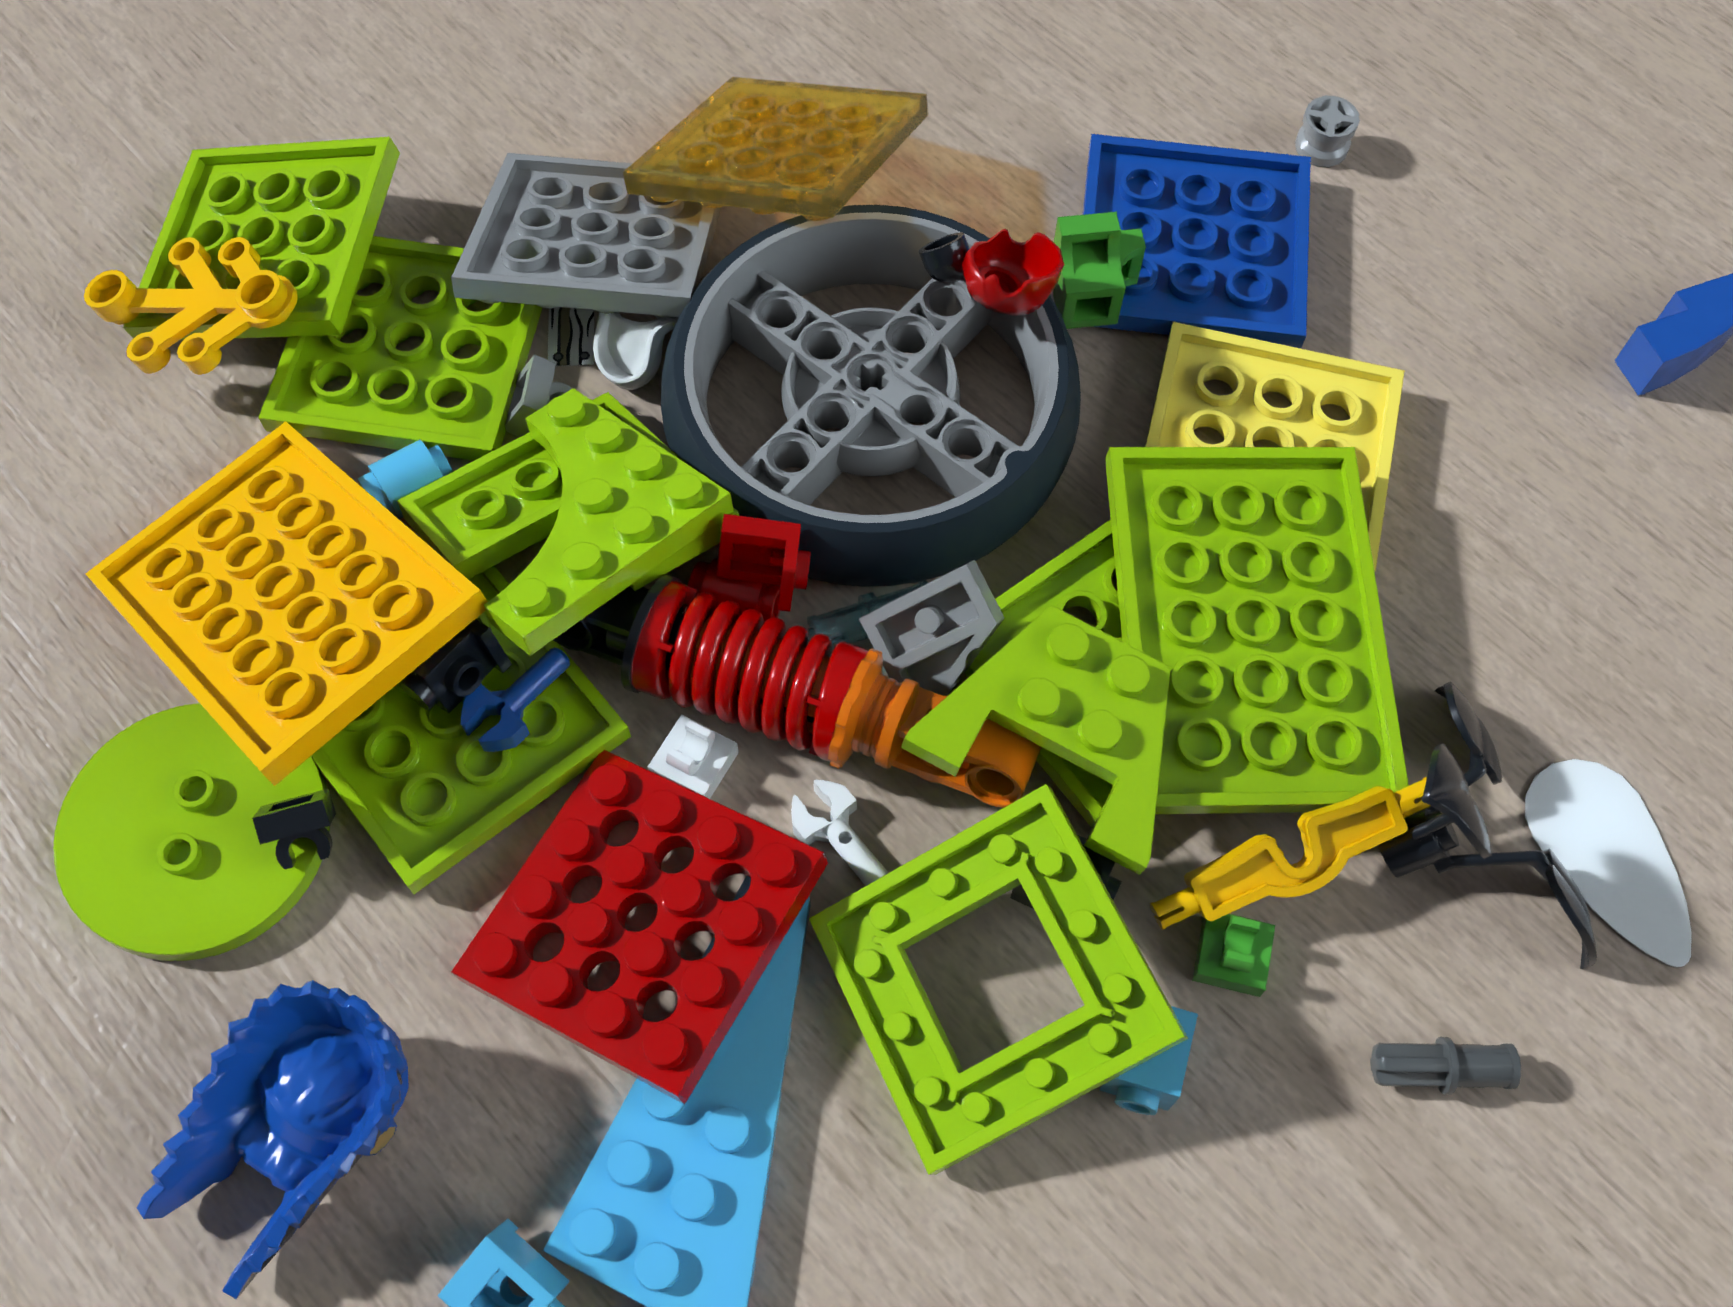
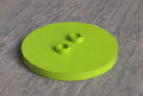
(165, 843)

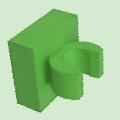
(1234, 954)

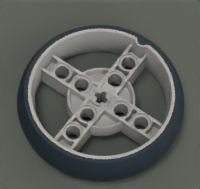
(870, 394)

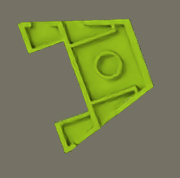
(1078, 699)

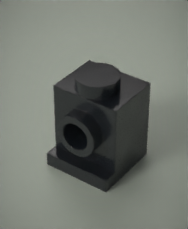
(456, 668)

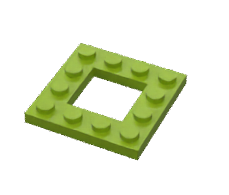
(1117, 1029)

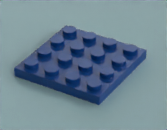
(1217, 232)

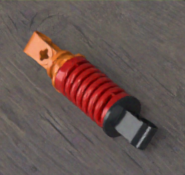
(780, 684)

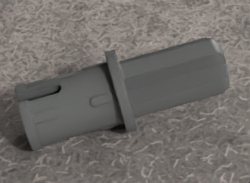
(1446, 1065)

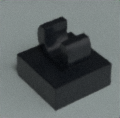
(295, 819)

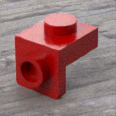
(763, 553)

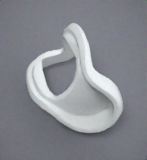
(629, 350)

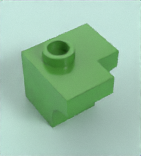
(1096, 269)

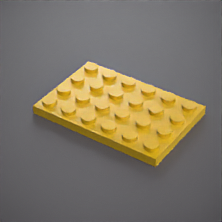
(286, 598)

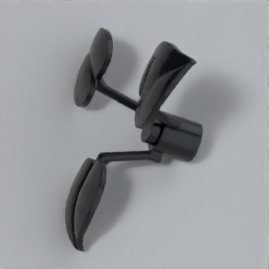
(1450, 801)

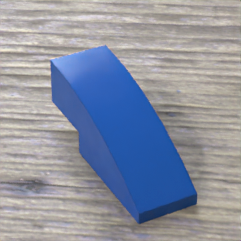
(1681, 338)

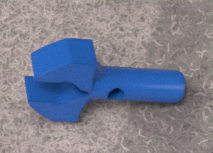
(511, 703)

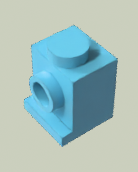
(501, 1256)

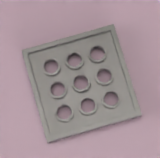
(577, 240)

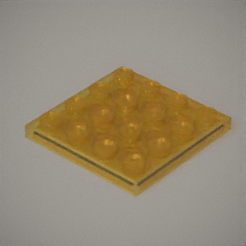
(778, 147)

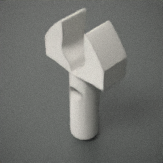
(837, 831)

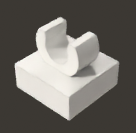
(694, 756)

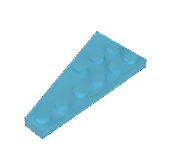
(683, 1187)

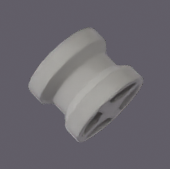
(1327, 130)

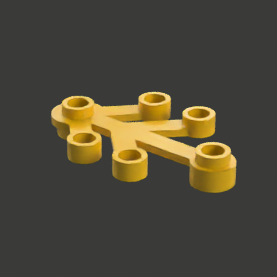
(258, 302)

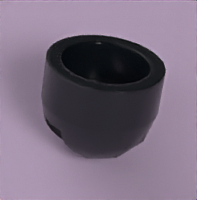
(945, 257)

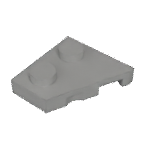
(935, 629)

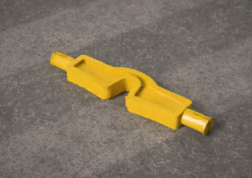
(1261, 870)

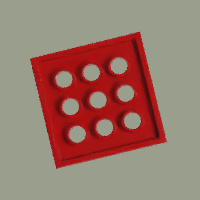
(709, 990)

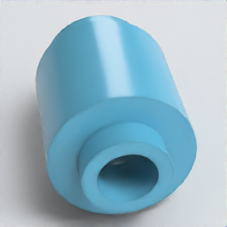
(404, 473)

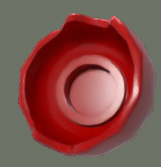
(1012, 274)

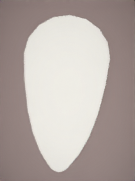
(1612, 854)

